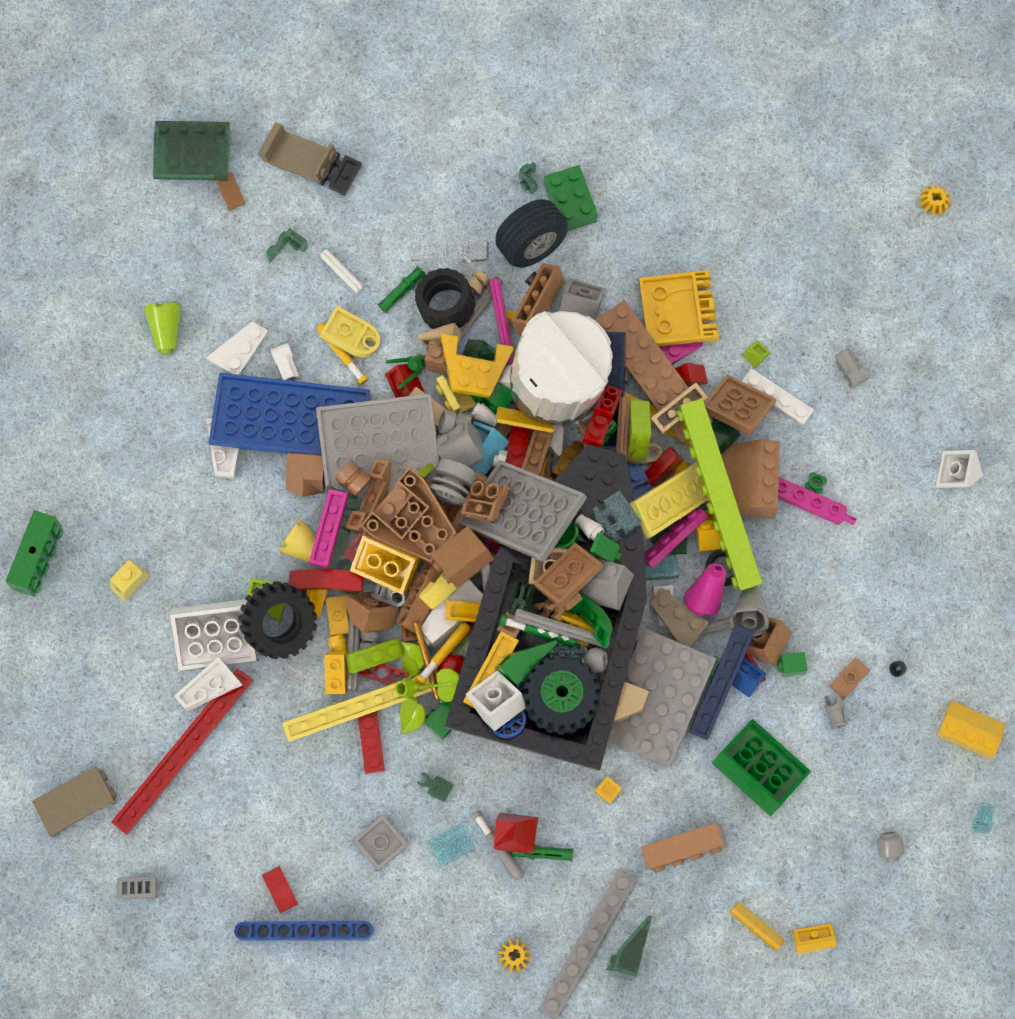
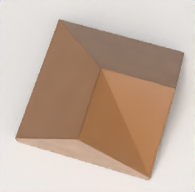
(304, 474)

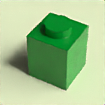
(792, 664)

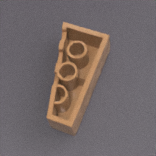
(684, 846)

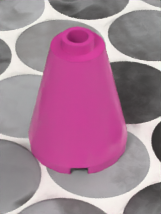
(706, 591)

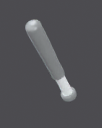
(506, 858)

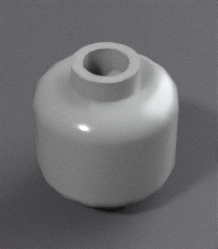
(890, 846)

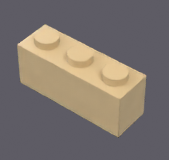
(668, 415)

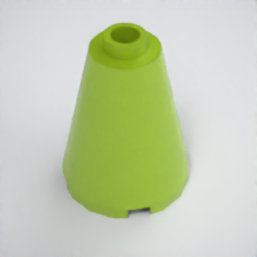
(164, 324)

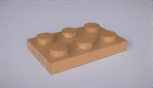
(568, 575)

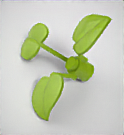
(411, 713)

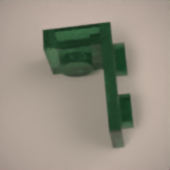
(296, 242)

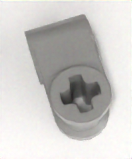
(388, 595)

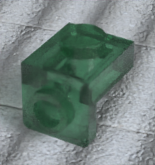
(527, 181)

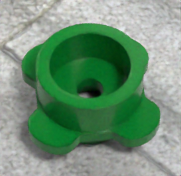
(821, 480)

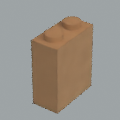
(461, 557)

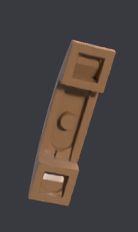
(380, 475)

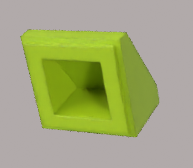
(756, 353)

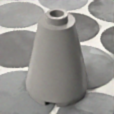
(751, 611)

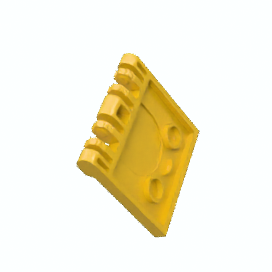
(676, 308)

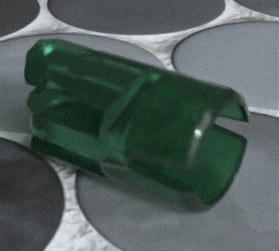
(522, 597)

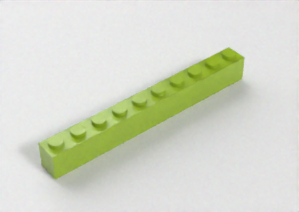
(719, 494)

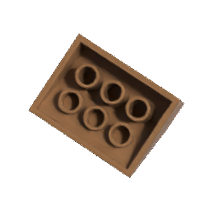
(754, 477)

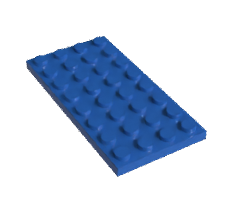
(273, 413)

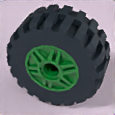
(565, 676)

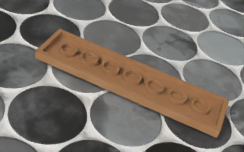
(646, 361)

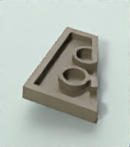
(679, 620)

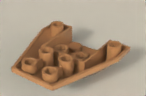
(410, 518)

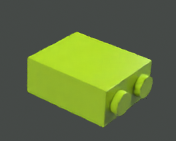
(639, 430)

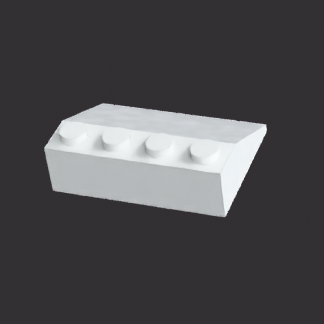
(208, 633)

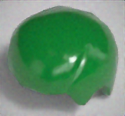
(569, 537)

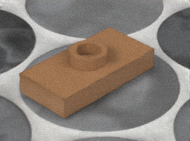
(849, 678)

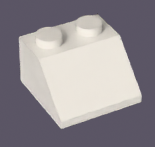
(496, 700)

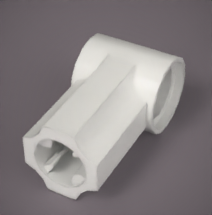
(284, 360)

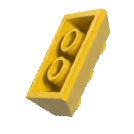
(971, 730)

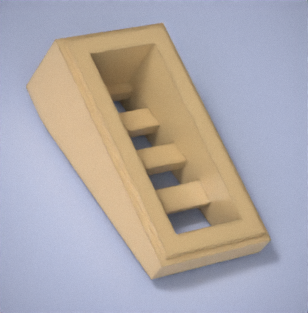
(434, 335)

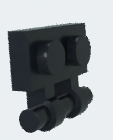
(344, 176)

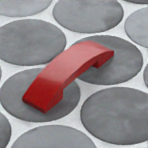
(326, 580)

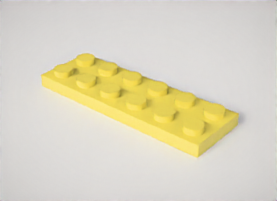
(669, 501)

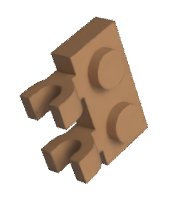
(548, 606)

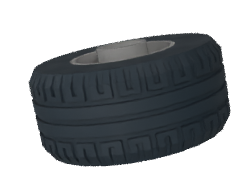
(531, 233)

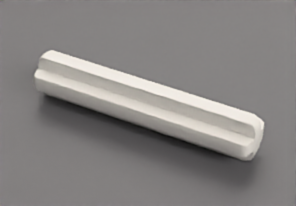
(342, 271)

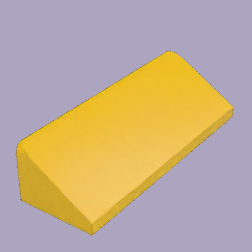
(519, 419)
(757, 926)

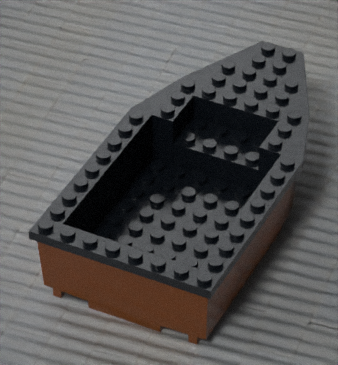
(597, 475)

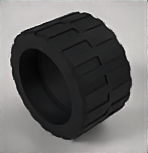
(439, 281)

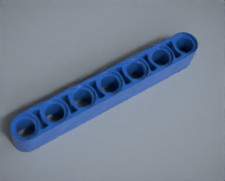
(294, 926)

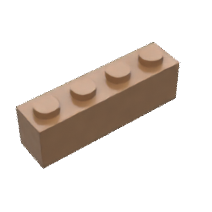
(539, 295)

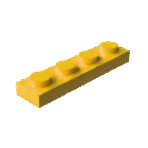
(502, 647)

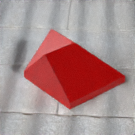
(515, 833)

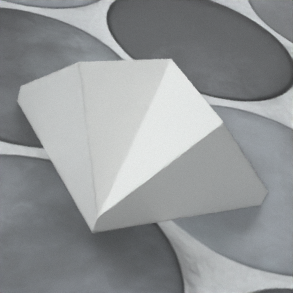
(958, 469)

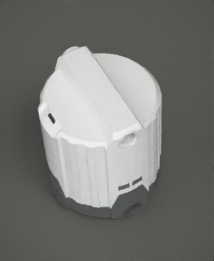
(560, 367)

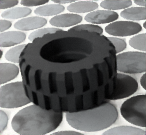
(294, 637)

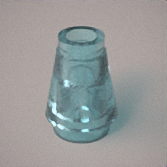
(983, 819)

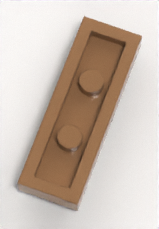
(537, 452)

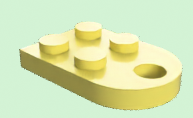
(350, 333)

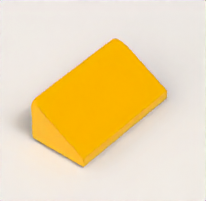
(814, 938)

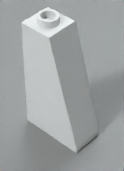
(436, 627)

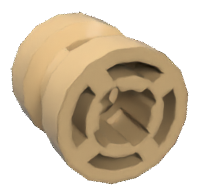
(478, 281)

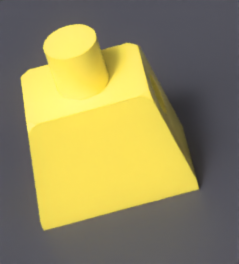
(128, 580)

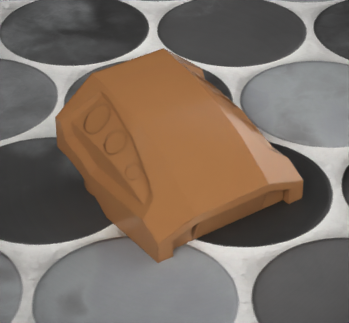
(484, 501)

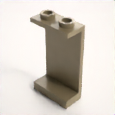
(297, 154)
(74, 800)

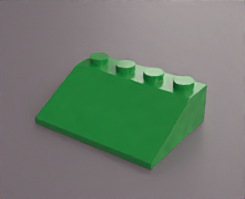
(761, 767)

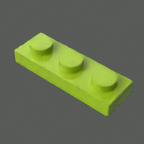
(373, 655)

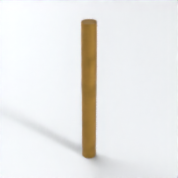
(425, 655)

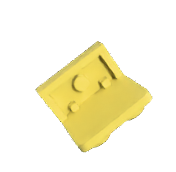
(453, 401)

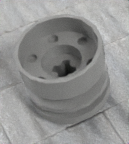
(453, 481)

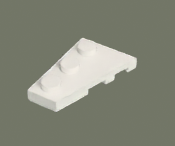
(239, 349)
(223, 458)

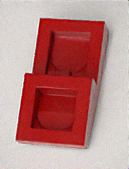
(279, 889)

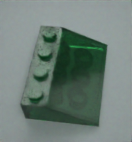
(191, 150)
(627, 959)

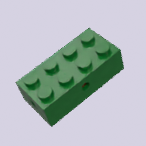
(34, 553)

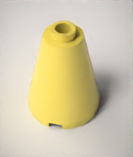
(299, 542)

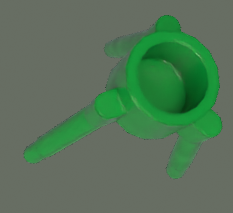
(415, 363)

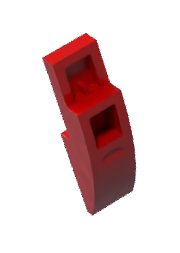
(602, 416)

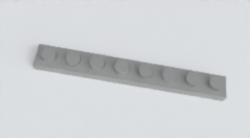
(587, 945)

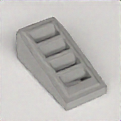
(152, 892)

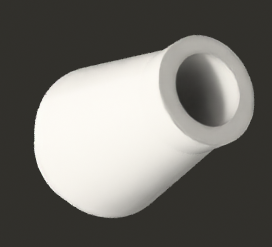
(483, 414)
(589, 527)

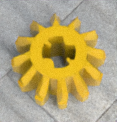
(938, 206)
(518, 961)

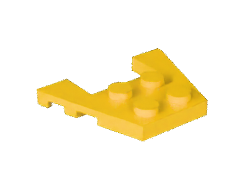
(471, 374)

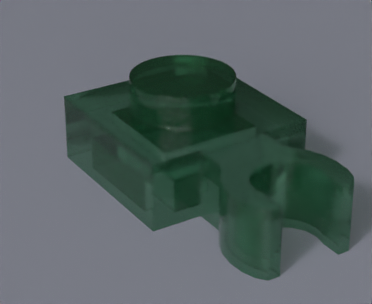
(438, 787)

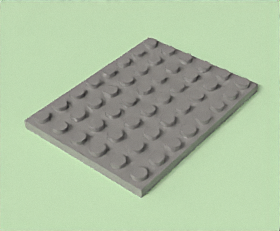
(382, 429)

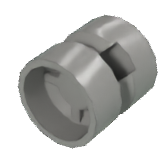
(450, 420)

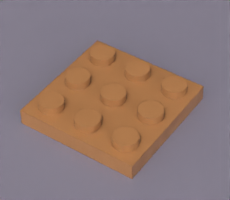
(738, 404)

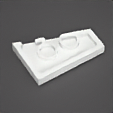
(208, 685)

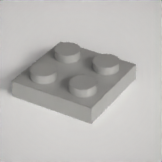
(380, 842)

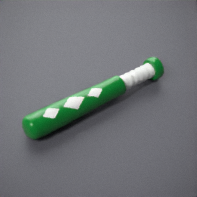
(504, 620)

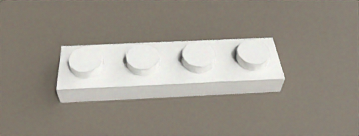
(785, 401)

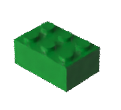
(571, 196)

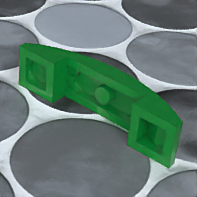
(595, 617)

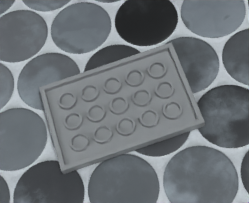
(532, 513)
(675, 684)

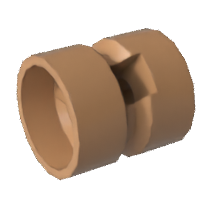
(353, 478)

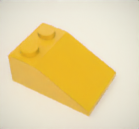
(385, 564)

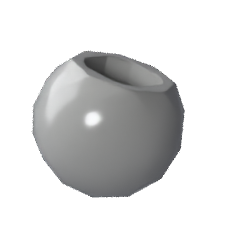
(596, 659)

